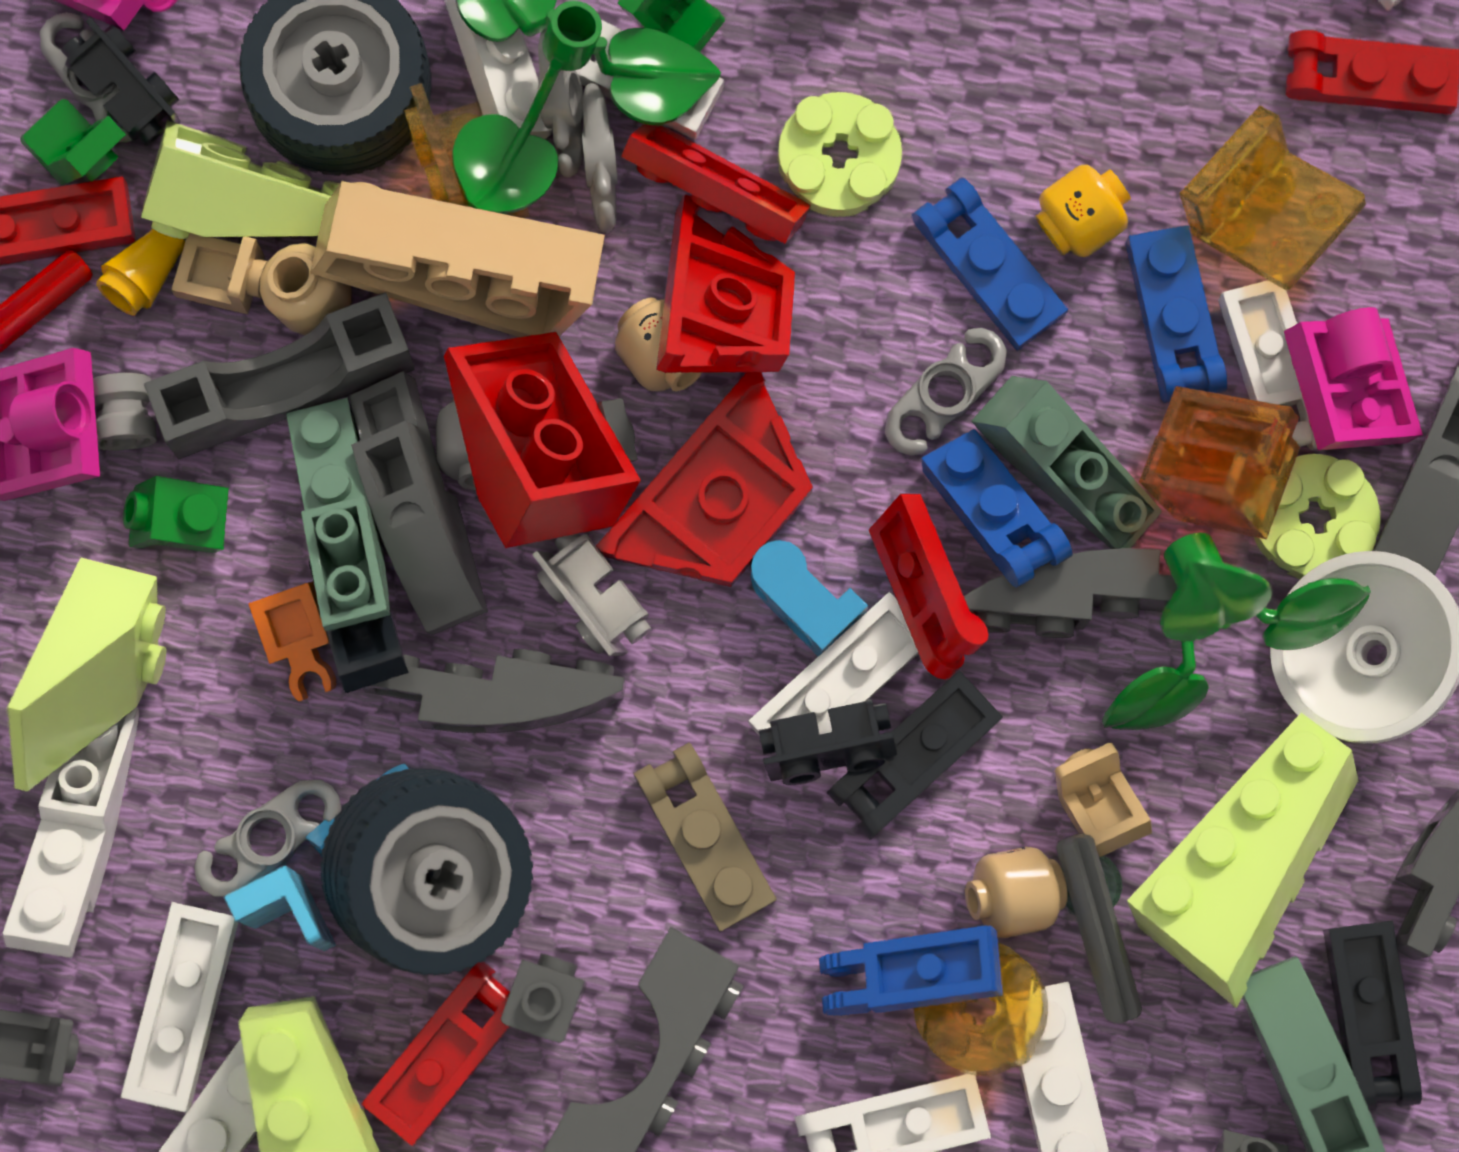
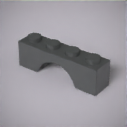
(230, 399)
(685, 989)

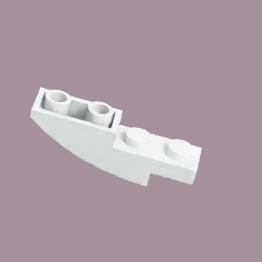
(72, 844)

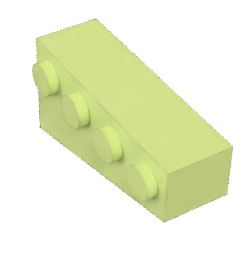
(1247, 859)
(300, 1082)

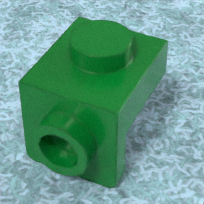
(686, 20)
(70, 144)
(176, 514)

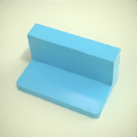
(275, 896)

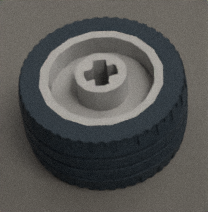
(333, 80)
(426, 871)

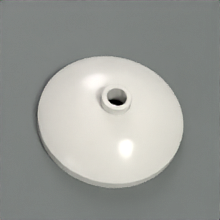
(1384, 701)

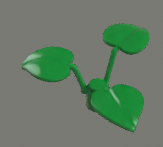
(652, 83)
(1211, 599)

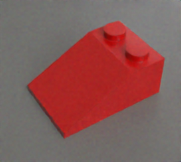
(537, 440)

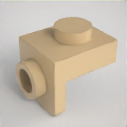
(220, 272)
(1101, 799)

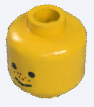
(1083, 210)

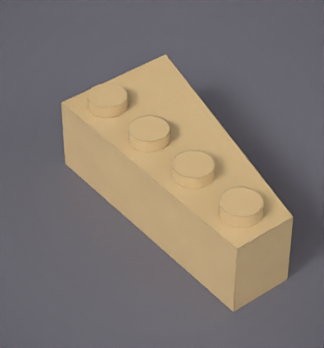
(458, 259)

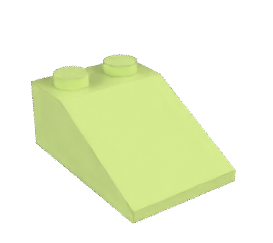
(85, 668)

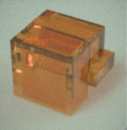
(1222, 461)

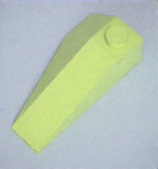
(215, 191)

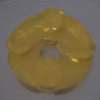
(1005, 1038)

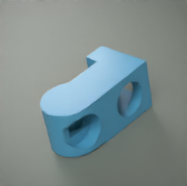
(799, 599)

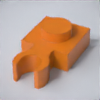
(293, 629)

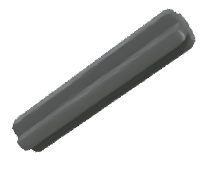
(1099, 928)

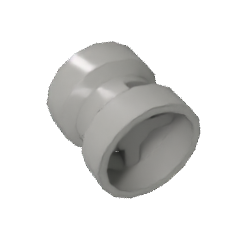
(122, 413)

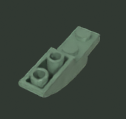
(337, 517)
(1308, 1061)

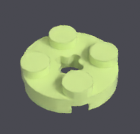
(832, 119)
(1340, 490)

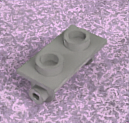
(605, 615)

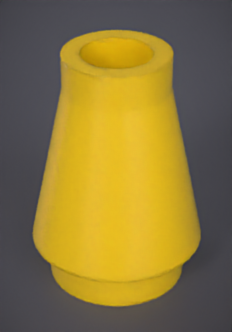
(139, 271)

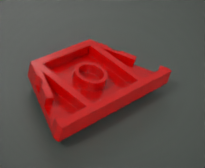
(723, 301)
(717, 494)

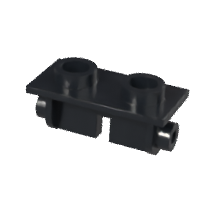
(106, 61)
(852, 743)

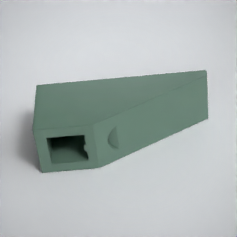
(1066, 460)

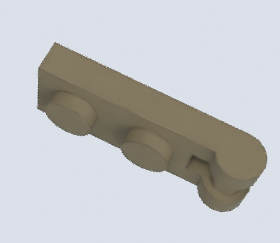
(706, 839)

